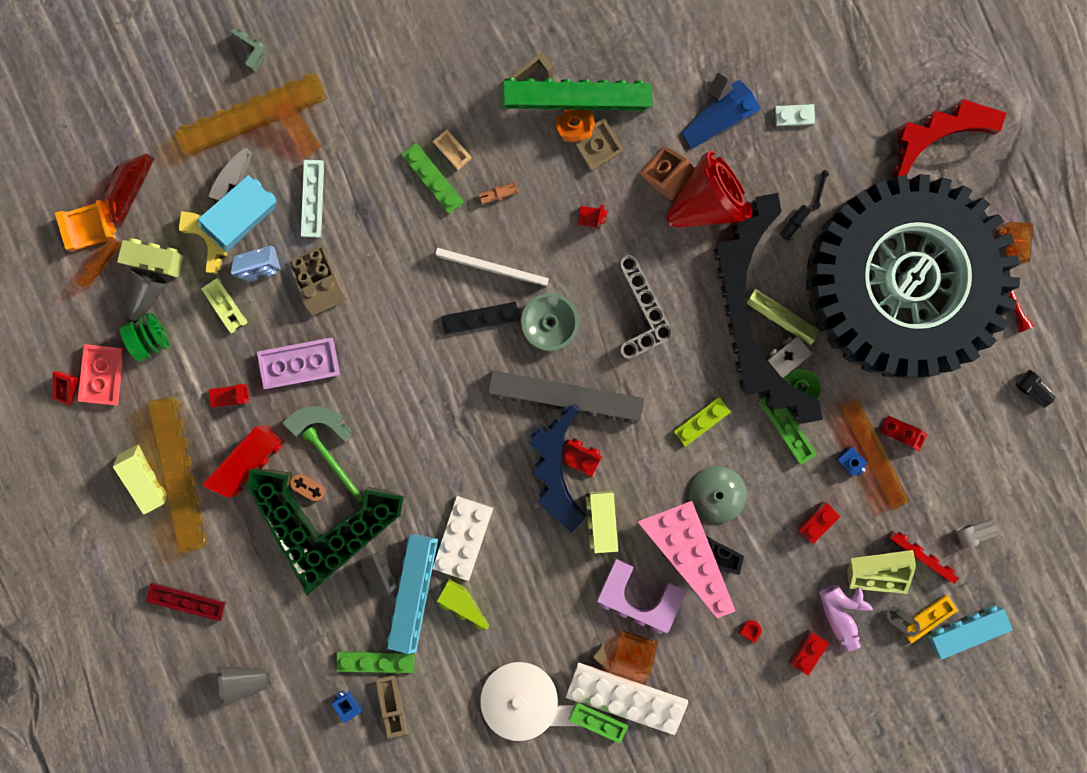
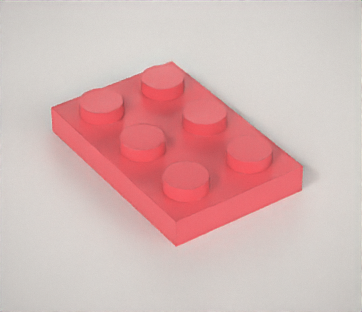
(100, 374)

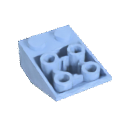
(255, 263)

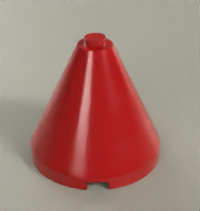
(709, 196)

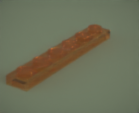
(874, 454)

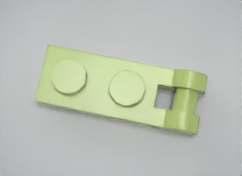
(224, 305)

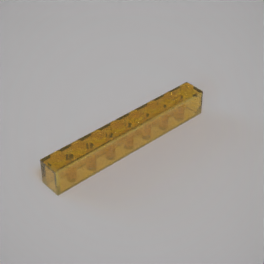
(248, 115)
(177, 474)

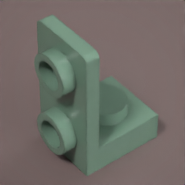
(254, 57)

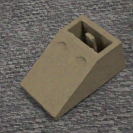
(316, 280)

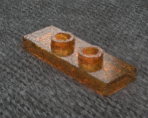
(296, 127)
(102, 258)

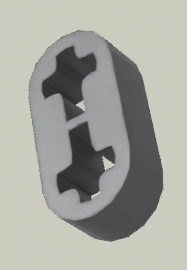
(905, 618)

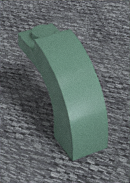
(305, 417)

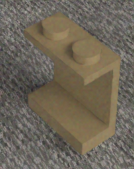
(539, 62)

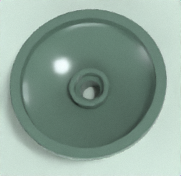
(552, 307)
(704, 490)

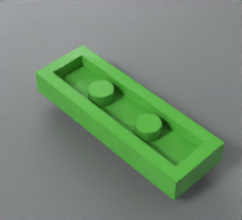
(598, 722)

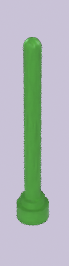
(312, 436)

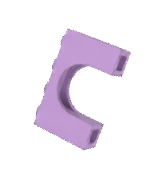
(658, 616)

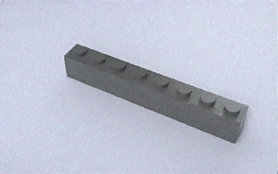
(561, 394)

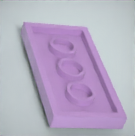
(298, 363)

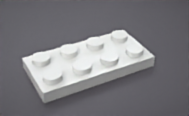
(462, 538)

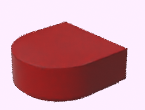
(751, 630)

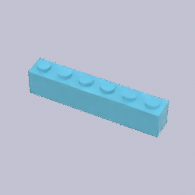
(412, 593)

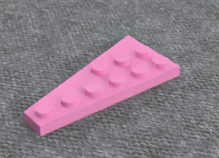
(687, 548)

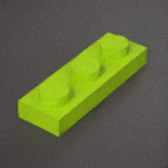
(702, 421)

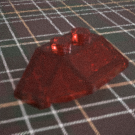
(125, 186)

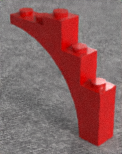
(966, 117)

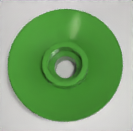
(812, 382)

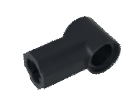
(1032, 385)

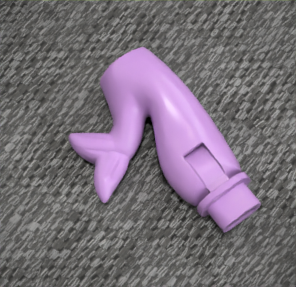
(839, 620)

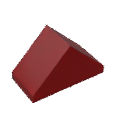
(64, 387)

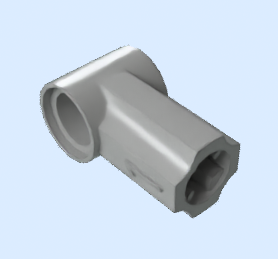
(973, 534)

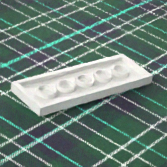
(626, 698)

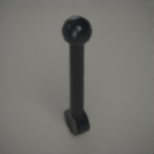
(816, 204)

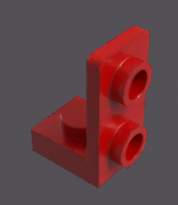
(592, 216)
(229, 396)
(904, 433)

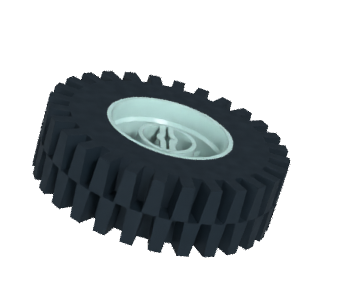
(976, 280)

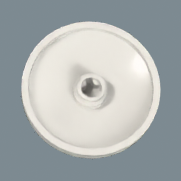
(519, 701)

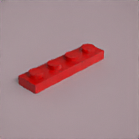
(930, 561)

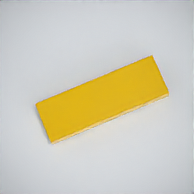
(932, 616)

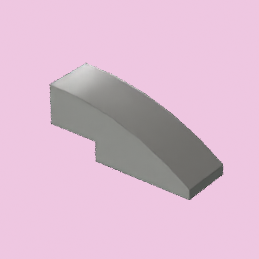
(231, 175)

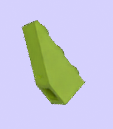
(459, 600)

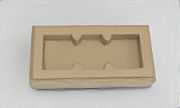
(452, 150)

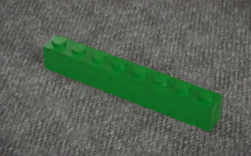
(575, 95)

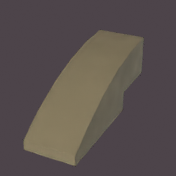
(392, 707)

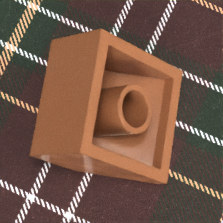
(667, 172)

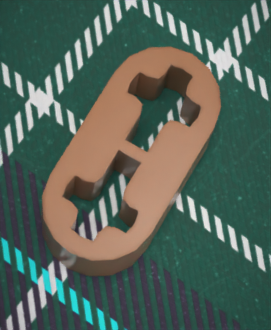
(310, 484)

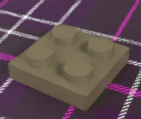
(600, 147)

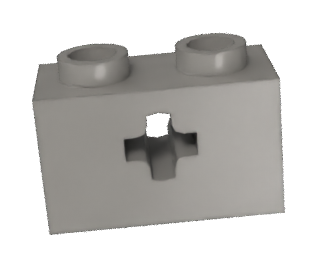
(798, 351)

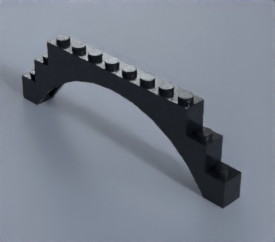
(754, 369)

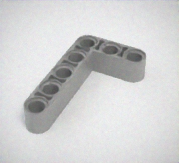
(654, 326)

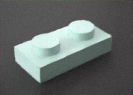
(794, 115)

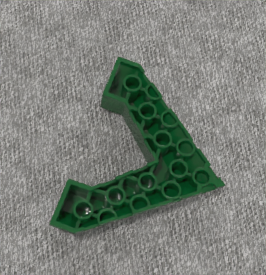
(309, 554)

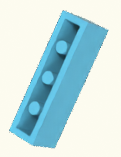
(969, 632)

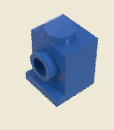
(845, 459)
(344, 712)

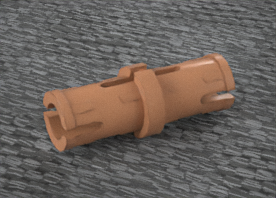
(498, 193)

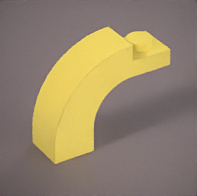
(189, 225)

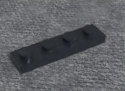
(480, 318)

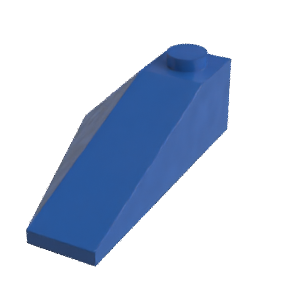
(722, 115)

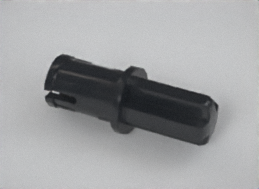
(795, 222)

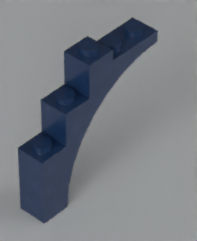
(557, 497)

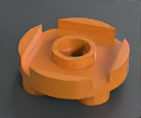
(578, 132)

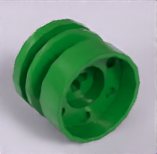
(144, 337)

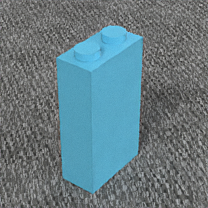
(237, 213)

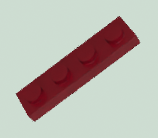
(186, 601)

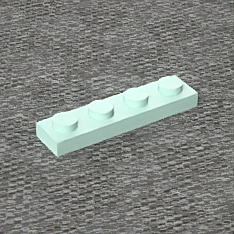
(312, 198)

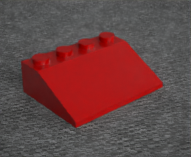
(250, 453)

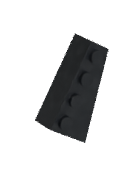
(726, 558)

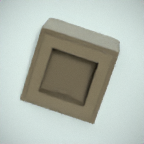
(600, 656)

